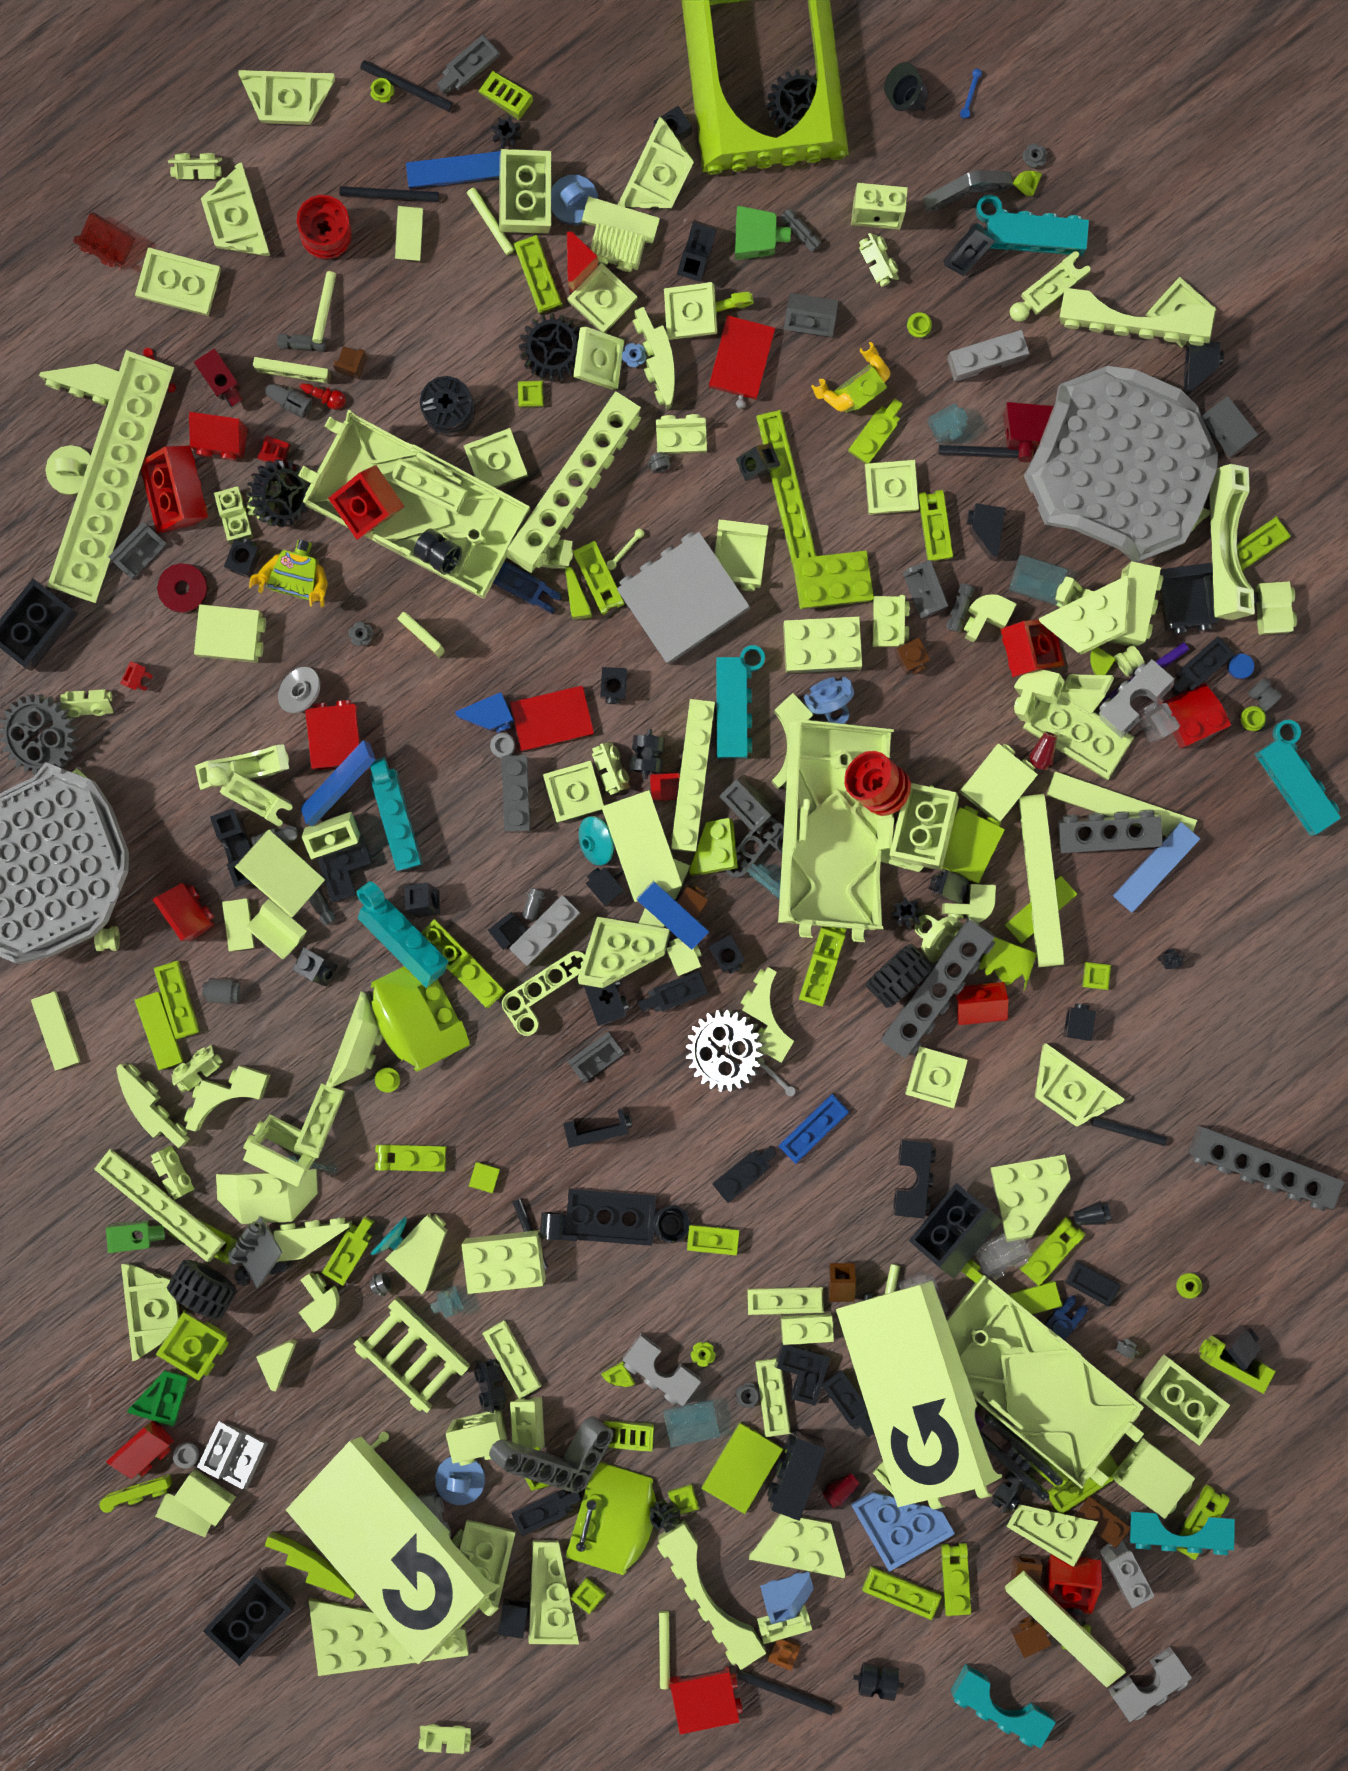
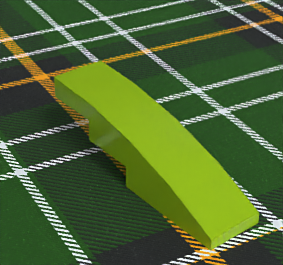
(822, 965)
(319, 1570)

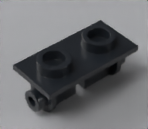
(486, 1376)
(1010, 1495)

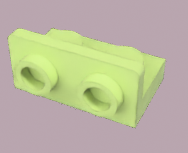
(681, 435)
(889, 621)

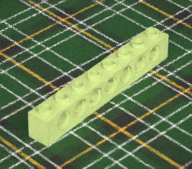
(617, 409)

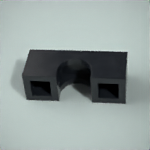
(234, 838)
(914, 1200)

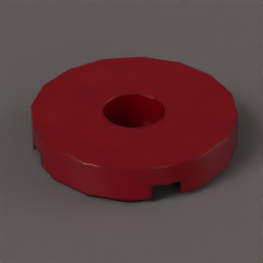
(172, 577)

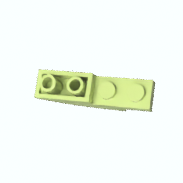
(661, 366)
(141, 1100)

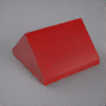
(580, 261)

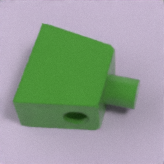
(757, 233)
(121, 1238)

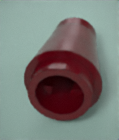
(1044, 751)
(840, 1490)

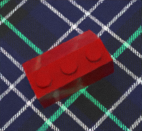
(173, 488)

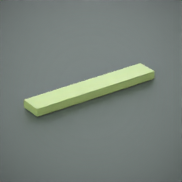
(1107, 802)
(159, 1205)
(1065, 1629)

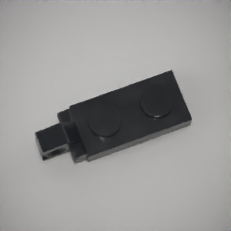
(1203, 665)
(675, 992)
(743, 1173)
(848, 1402)
(544, 1510)

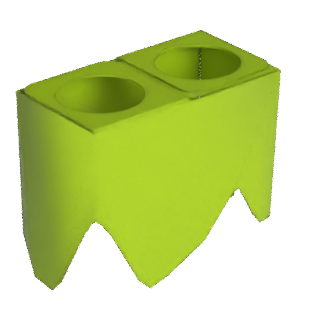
(1008, 961)

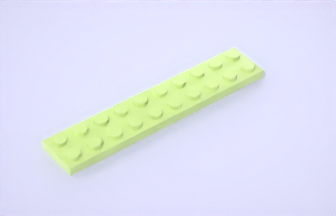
(110, 476)

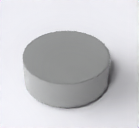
(502, 745)
(185, 1455)

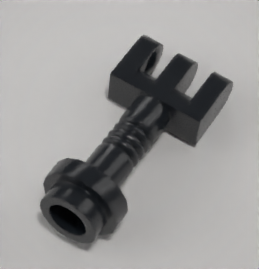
(242, 1276)

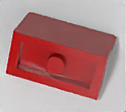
(982, 1003)

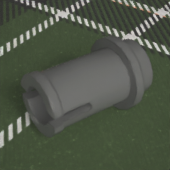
(533, 903)

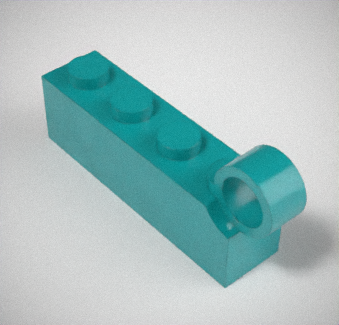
(1034, 232)
(732, 702)
(1296, 782)
(395, 816)
(400, 935)

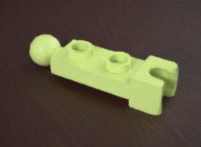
(1049, 288)
(249, 794)

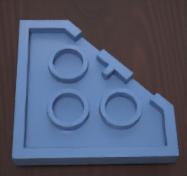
(902, 1530)

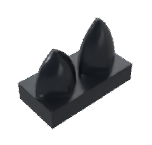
(969, 249)

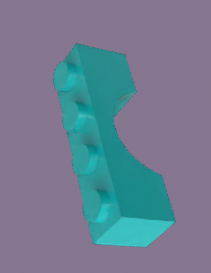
(1215, 1535)
(1029, 1722)

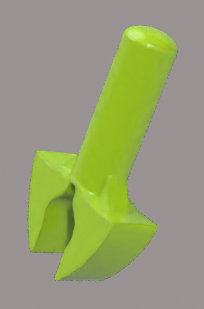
(738, 300)

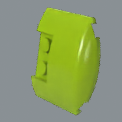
(416, 1019)
(618, 1523)

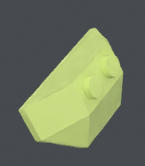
(358, 1044)
(264, 1195)

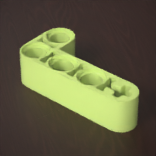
(547, 988)

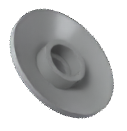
(299, 690)

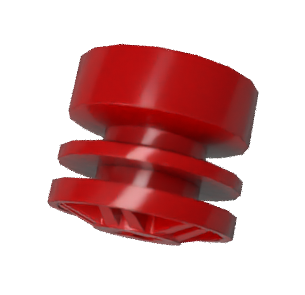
(317, 215)
(877, 783)

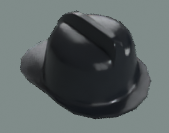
(906, 88)

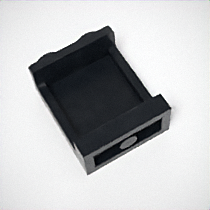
(1188, 598)
(577, 1138)

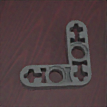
(971, 182)
(772, 839)

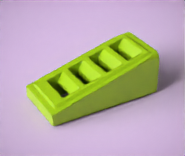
(516, 111)
(578, 603)
(648, 1427)

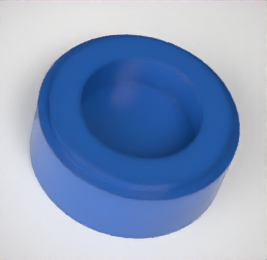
(1240, 666)

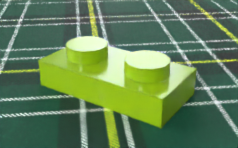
(713, 1239)

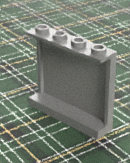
(683, 597)

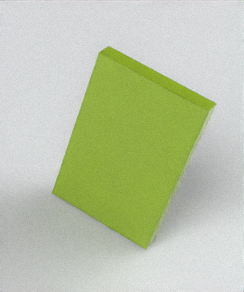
(742, 1468)

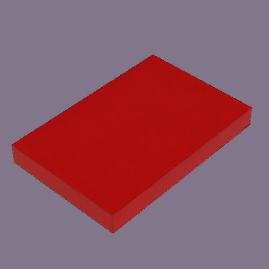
(741, 357)
(552, 718)

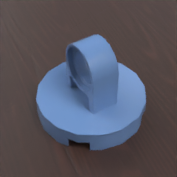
(570, 198)
(830, 696)
(459, 1483)

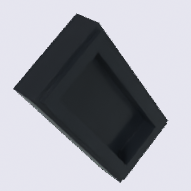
(1092, 1283)

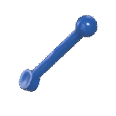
(965, 113)

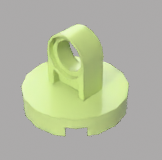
(67, 468)
(938, 936)

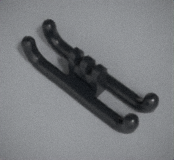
(1017, 1457)

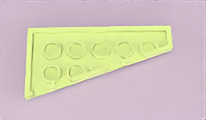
(357, 1640)

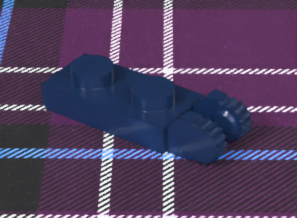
(525, 586)
(1061, 1323)

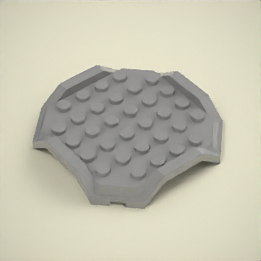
(1123, 462)
(57, 864)

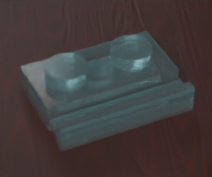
(1037, 579)
(761, 875)
(691, 1423)

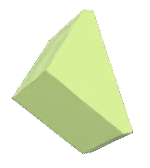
(1086, 690)
(275, 1362)

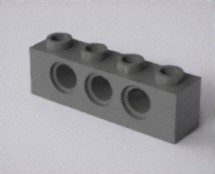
(1148, 836)

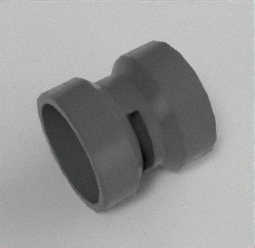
(1265, 694)

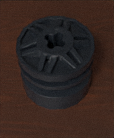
(458, 415)

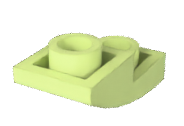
(408, 233)
(233, 514)
(180, 1515)

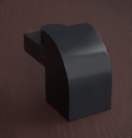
(697, 251)

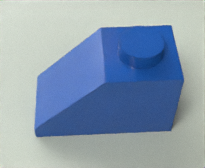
(488, 714)

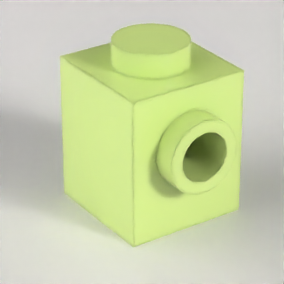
(683, 957)

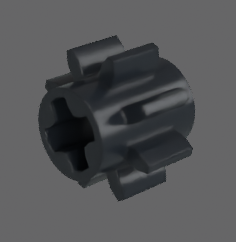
(502, 127)
(907, 907)
(665, 1515)

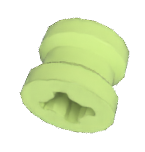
(1129, 660)
(107, 938)

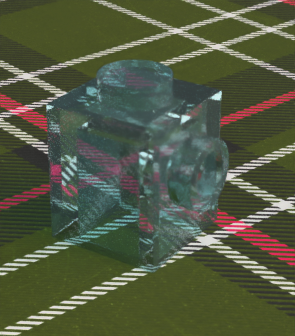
(948, 423)

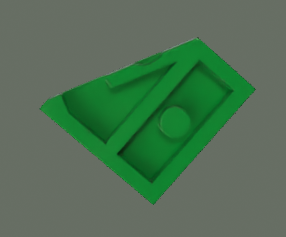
(162, 1398)

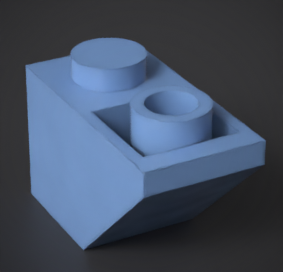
(786, 1596)

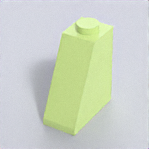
(419, 1252)

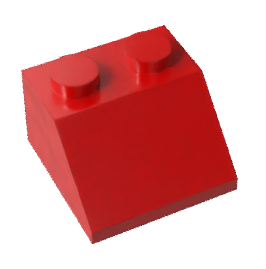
(217, 436)
(366, 501)
(1031, 647)
(1197, 714)
(185, 911)
(142, 1449)
(1074, 1585)

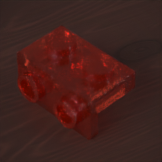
(104, 241)

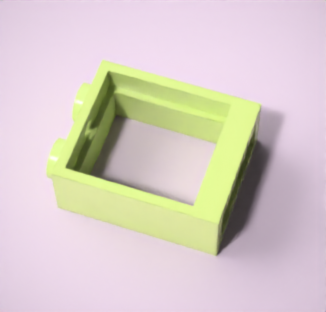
(881, 202)
(271, 1161)

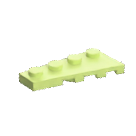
(550, 1605)

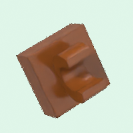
(784, 1653)

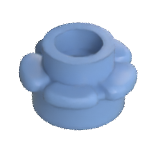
(634, 361)

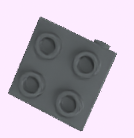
(256, 1251)

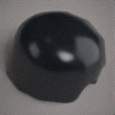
(671, 1224)

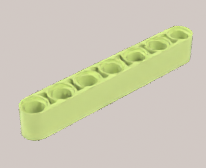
(1041, 880)

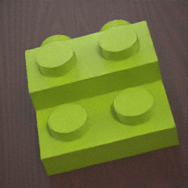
(193, 1345)

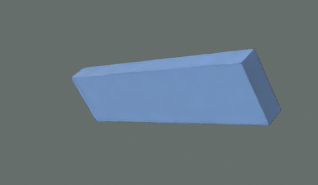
(1156, 867)

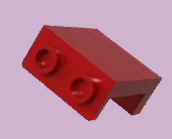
(331, 733)
(705, 1701)

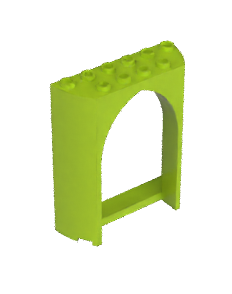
(732, 144)

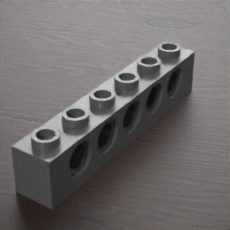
(969, 932)
(1327, 1187)

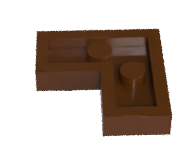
(1109, 1526)

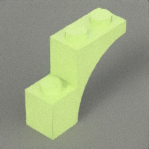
(787, 712)
(250, 765)
(758, 1005)
(209, 1094)

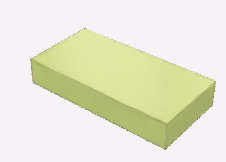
(237, 918)

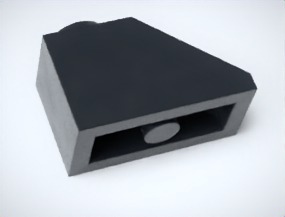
(1200, 364)
(986, 527)
(1241, 1346)

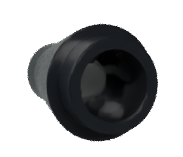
(1094, 1214)

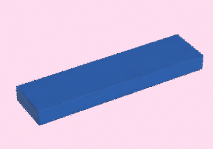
(453, 170)
(338, 783)

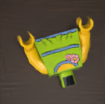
(860, 387)
(294, 575)

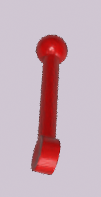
(148, 353)

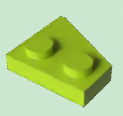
(715, 849)

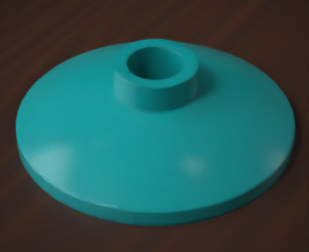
(596, 840)
(392, 1239)

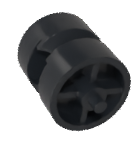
(440, 553)
(647, 754)
(878, 1681)

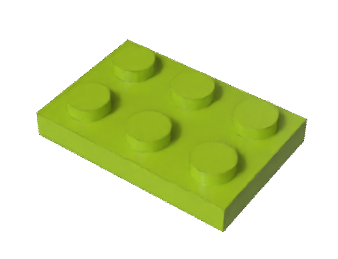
(833, 580)

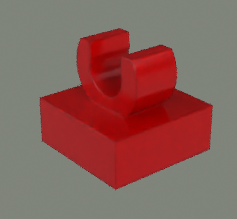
(273, 449)
(133, 676)

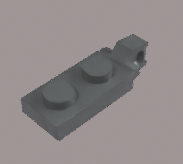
(468, 65)

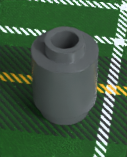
(221, 991)

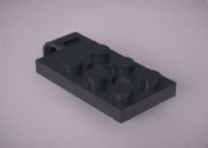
(582, 1220)

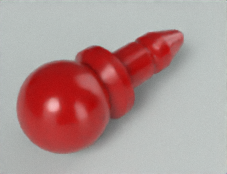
(334, 399)

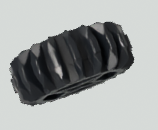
(791, 97)
(543, 343)
(288, 508)

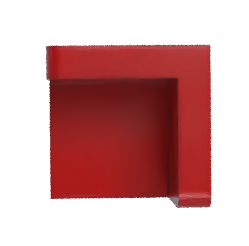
(664, 786)

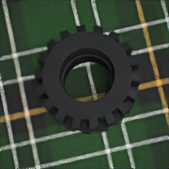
(899, 976)
(201, 1289)

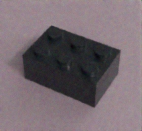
(34, 624)
(955, 1230)
(796, 1474)
(249, 1617)

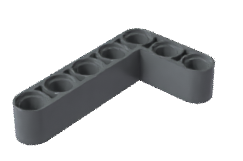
(566, 1473)

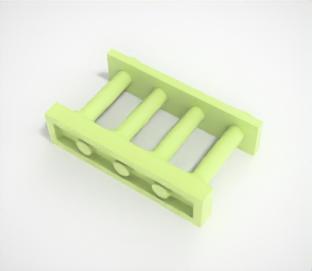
(435, 1347)

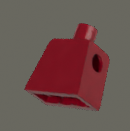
(214, 368)
(1025, 427)

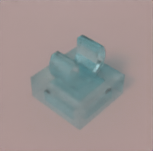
(448, 1302)

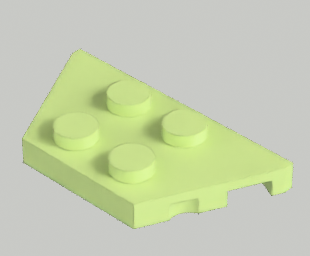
(286, 95)
(658, 172)
(234, 215)
(1092, 618)
(1071, 1089)
(149, 1308)
(801, 1546)

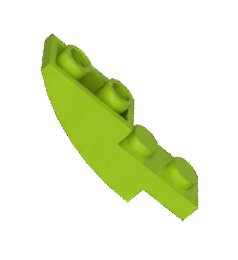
(464, 965)

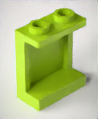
(971, 844)
(1257, 1376)

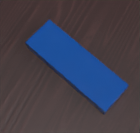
(672, 915)
(813, 1128)

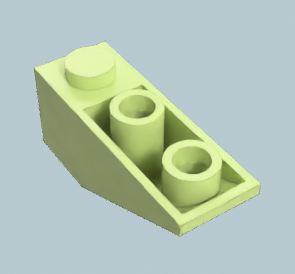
(86, 380)
(302, 1240)

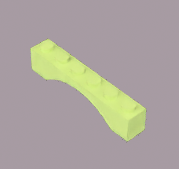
(1190, 323)
(1227, 496)
(692, 775)
(739, 1638)

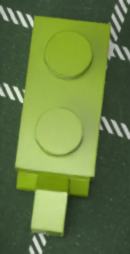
(876, 432)
(348, 1252)

